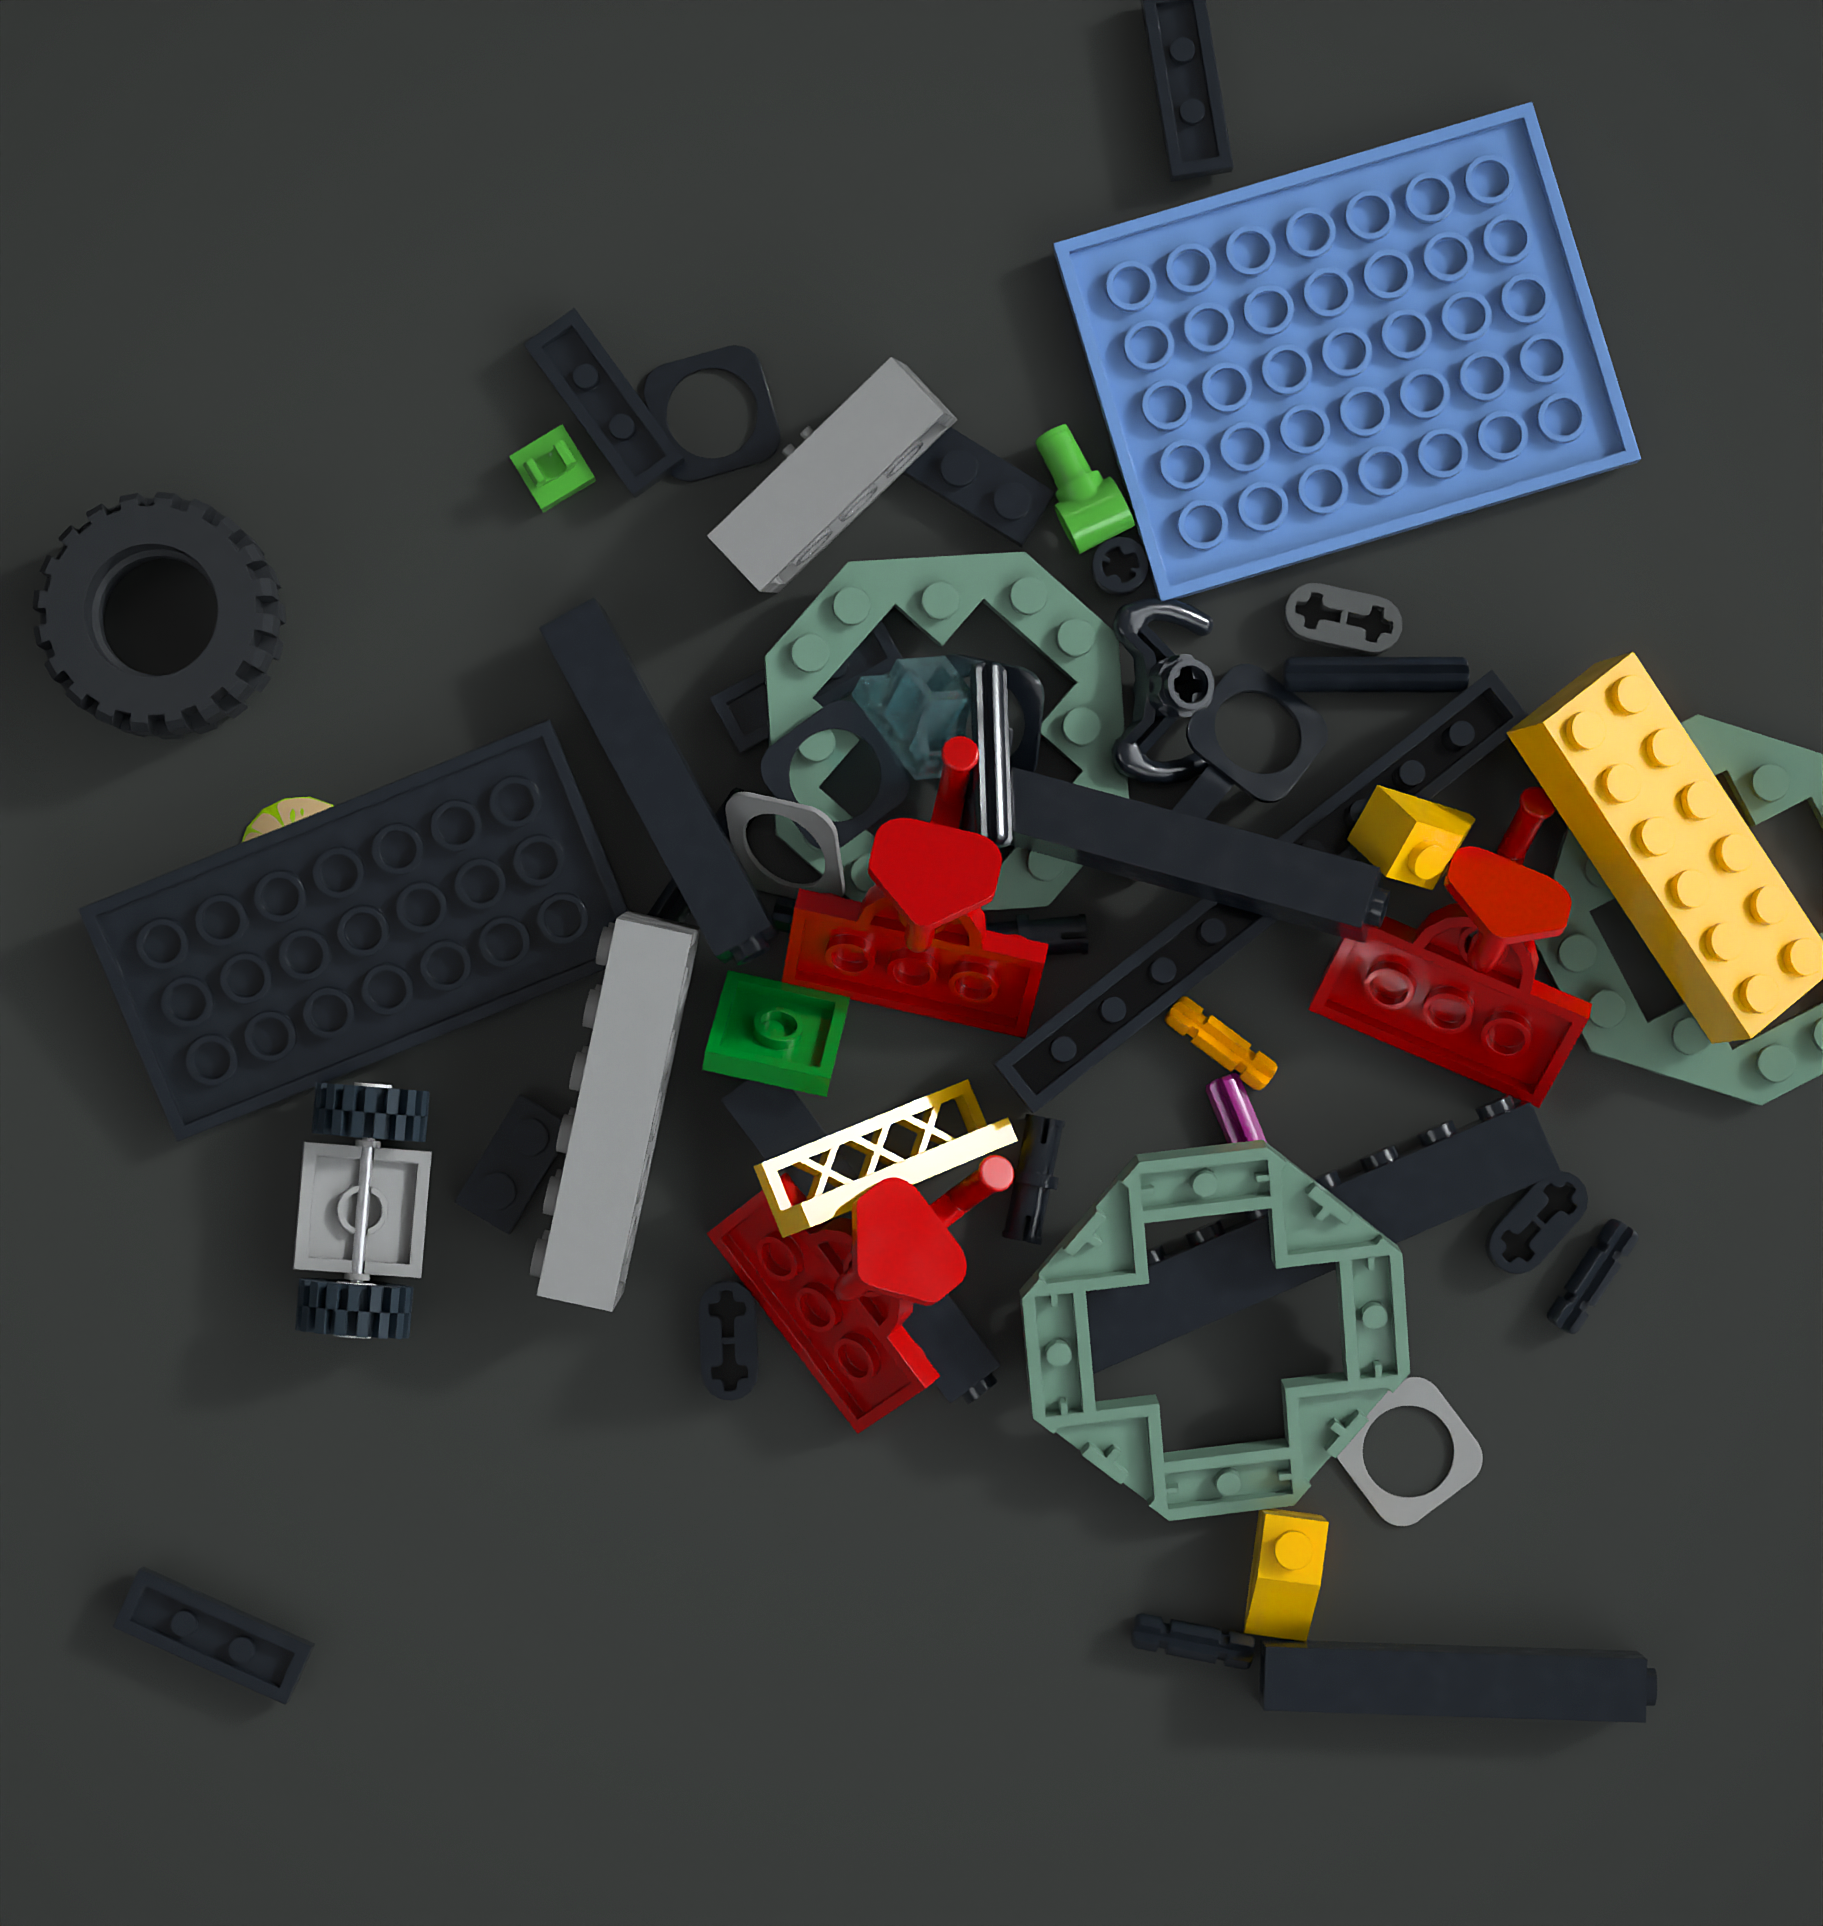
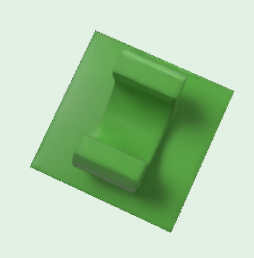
(552, 468)

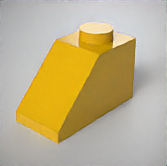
(1409, 836)
(1285, 1573)

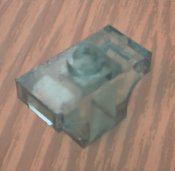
(917, 710)

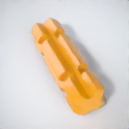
(1221, 1043)

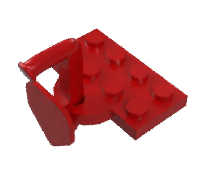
(921, 929)
(1462, 996)
(854, 1282)

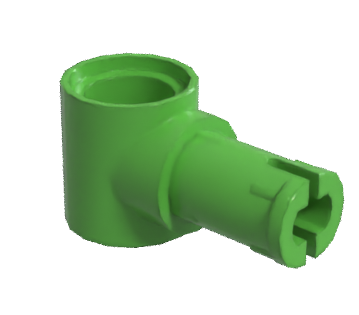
(1088, 505)

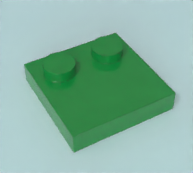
(776, 1033)

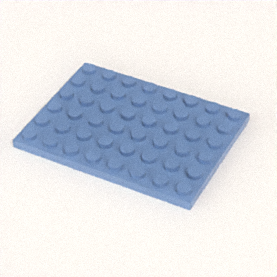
(1346, 352)

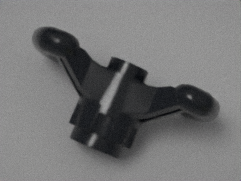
(1164, 688)

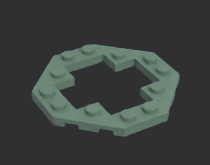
(937, 600)
(1765, 780)
(1110, 1252)

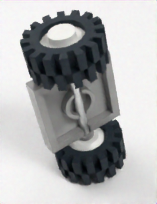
(362, 1211)

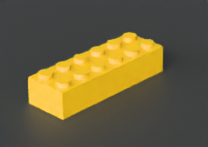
(1672, 848)

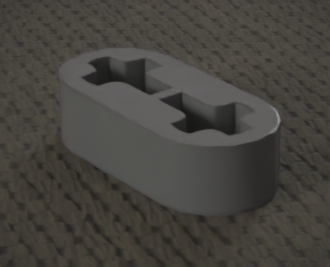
(1339, 634)

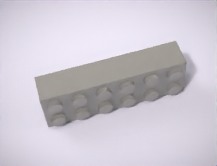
(617, 1111)

